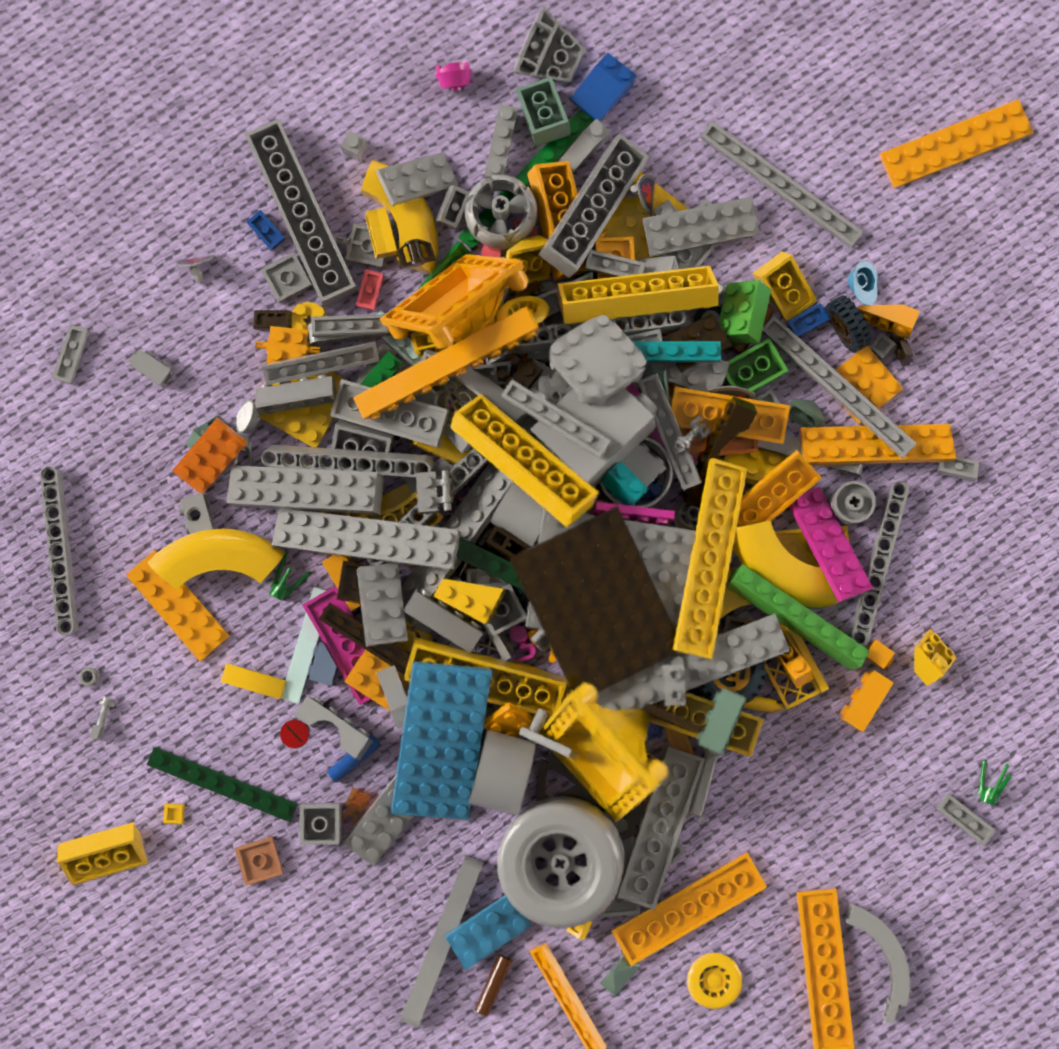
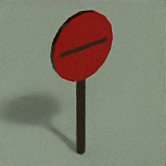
(295, 732)

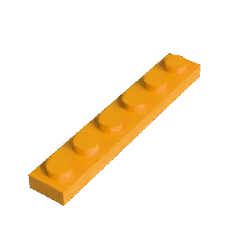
(567, 997)

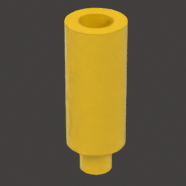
(764, 705)

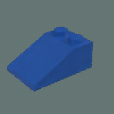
(603, 87)

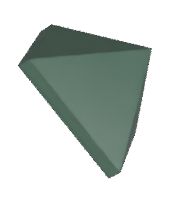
(805, 413)
(619, 975)

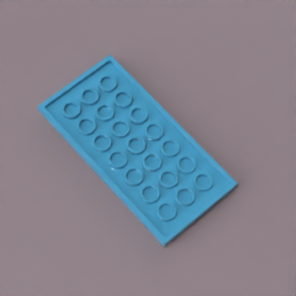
(441, 740)

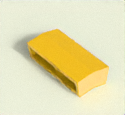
(381, 233)

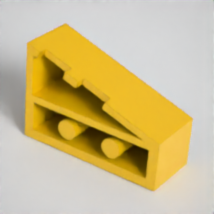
(470, 598)

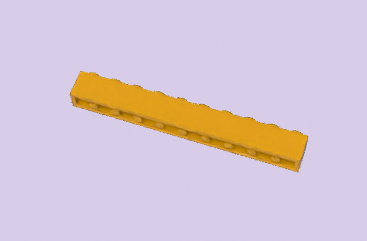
(446, 364)

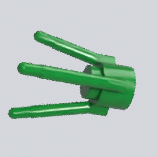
(279, 589)
(991, 795)

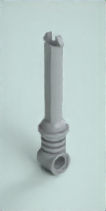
(703, 785)

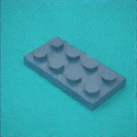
(486, 932)

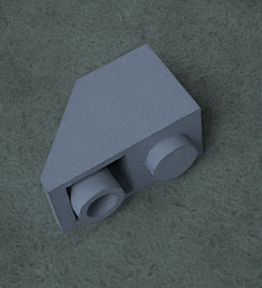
(324, 668)

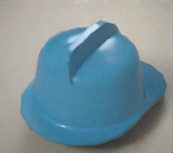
(864, 282)

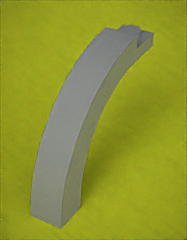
(894, 954)

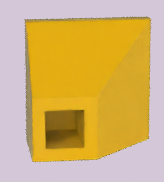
(932, 658)

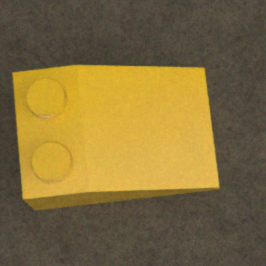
(527, 251)
(788, 286)

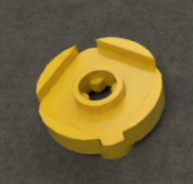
(304, 311)

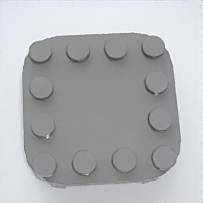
(597, 360)

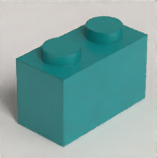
(624, 484)

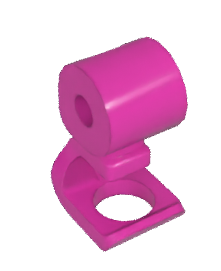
(519, 635)

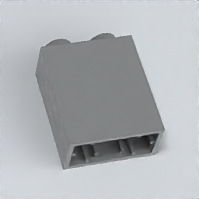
(620, 419)

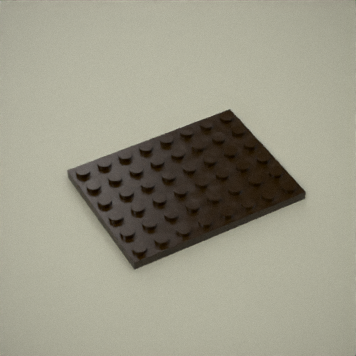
(596, 602)

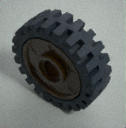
(848, 323)

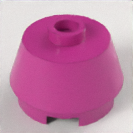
(454, 75)

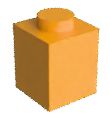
(879, 654)

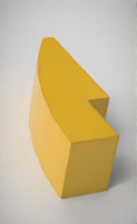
(253, 681)

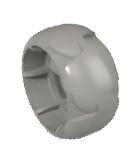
(522, 202)

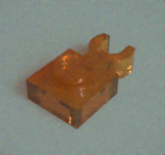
(356, 802)

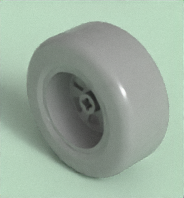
(527, 886)

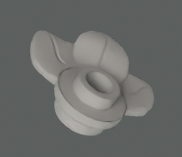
(555, 386)

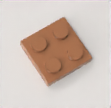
(259, 860)

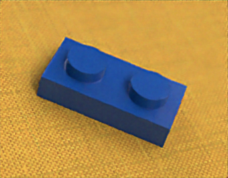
(265, 230)
(808, 320)

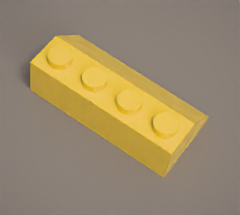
(101, 854)

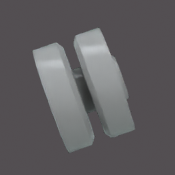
(863, 500)

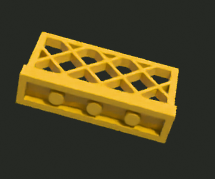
(818, 682)

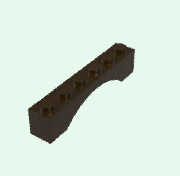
(736, 419)

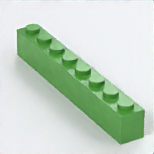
(797, 617)

